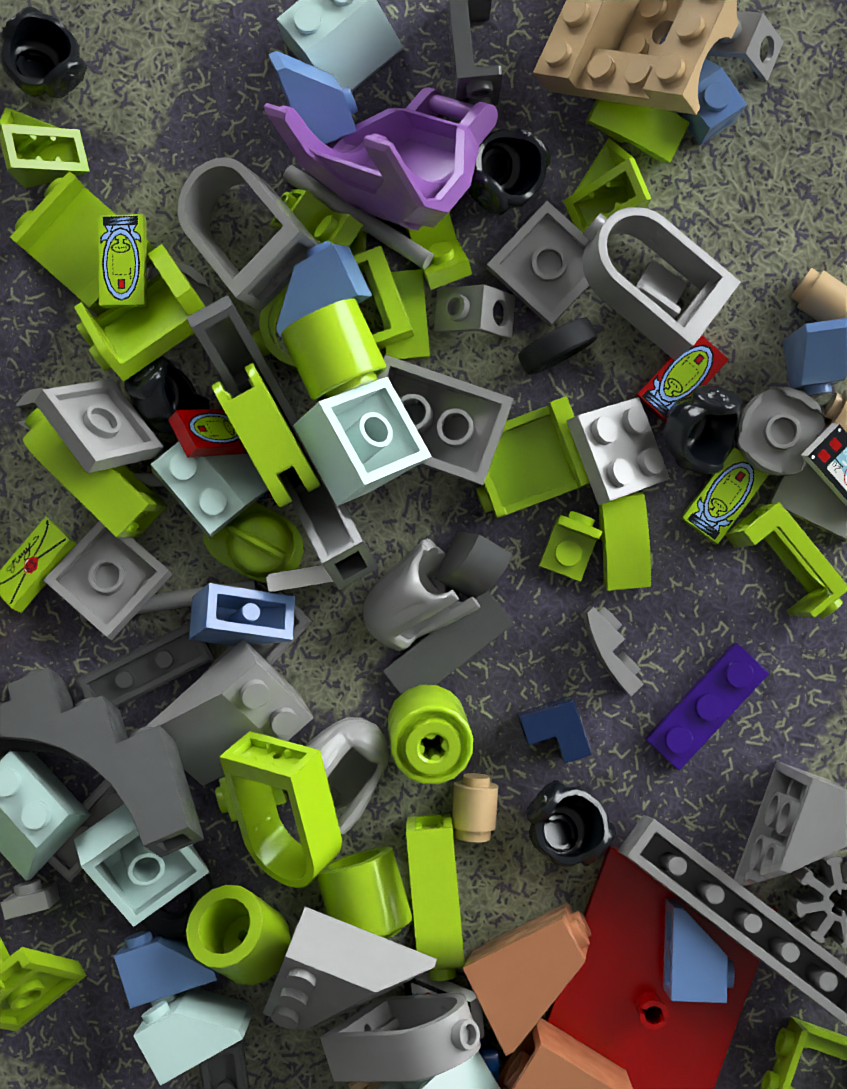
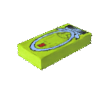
(122, 261)
(723, 497)

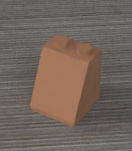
(526, 971)
(559, 1061)

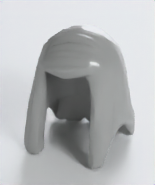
(411, 601)
(354, 761)

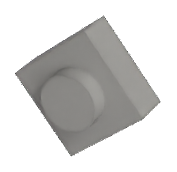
(29, 898)

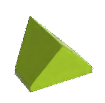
(39, 151)
(607, 187)

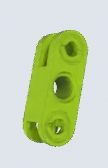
(266, 436)

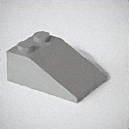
(452, 417)
(225, 704)

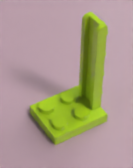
(31, 983)

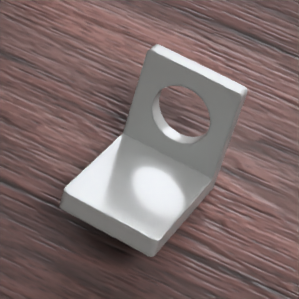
(747, 41)
(661, 287)
(472, 310)

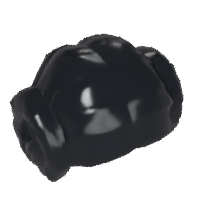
(41, 54)
(508, 170)
(161, 391)
(702, 428)
(569, 825)

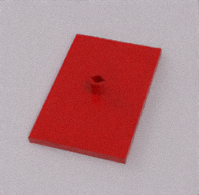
(624, 973)

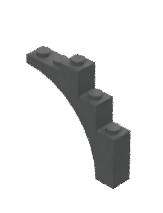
(327, 525)
(140, 768)

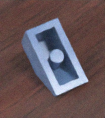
(315, 97)
(719, 103)
(321, 280)
(817, 356)
(232, 614)
(692, 960)
(158, 968)

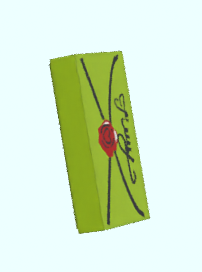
(32, 562)

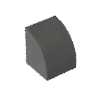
(472, 564)

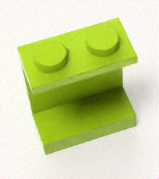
(65, 237)

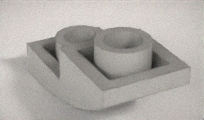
(605, 638)

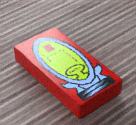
(680, 376)
(206, 433)

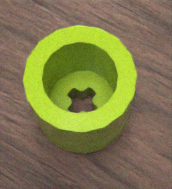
(334, 350)
(428, 713)
(366, 891)
(238, 935)

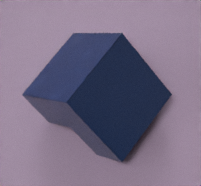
(557, 721)

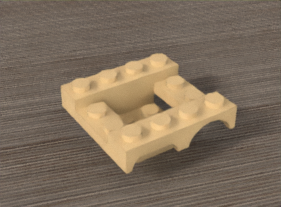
(615, 53)

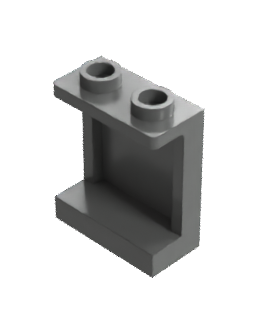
(470, 82)

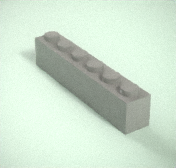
(739, 915)

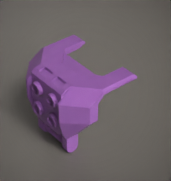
(398, 162)

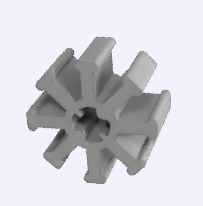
(817, 902)

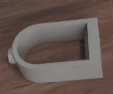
(678, 251)
(274, 263)
(402, 1039)

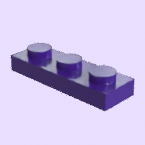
(706, 706)

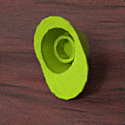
(257, 544)

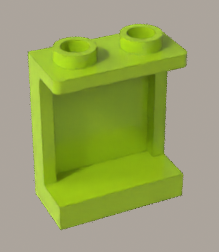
(138, 336)
(533, 461)

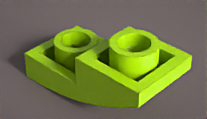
(648, 129)
(625, 543)

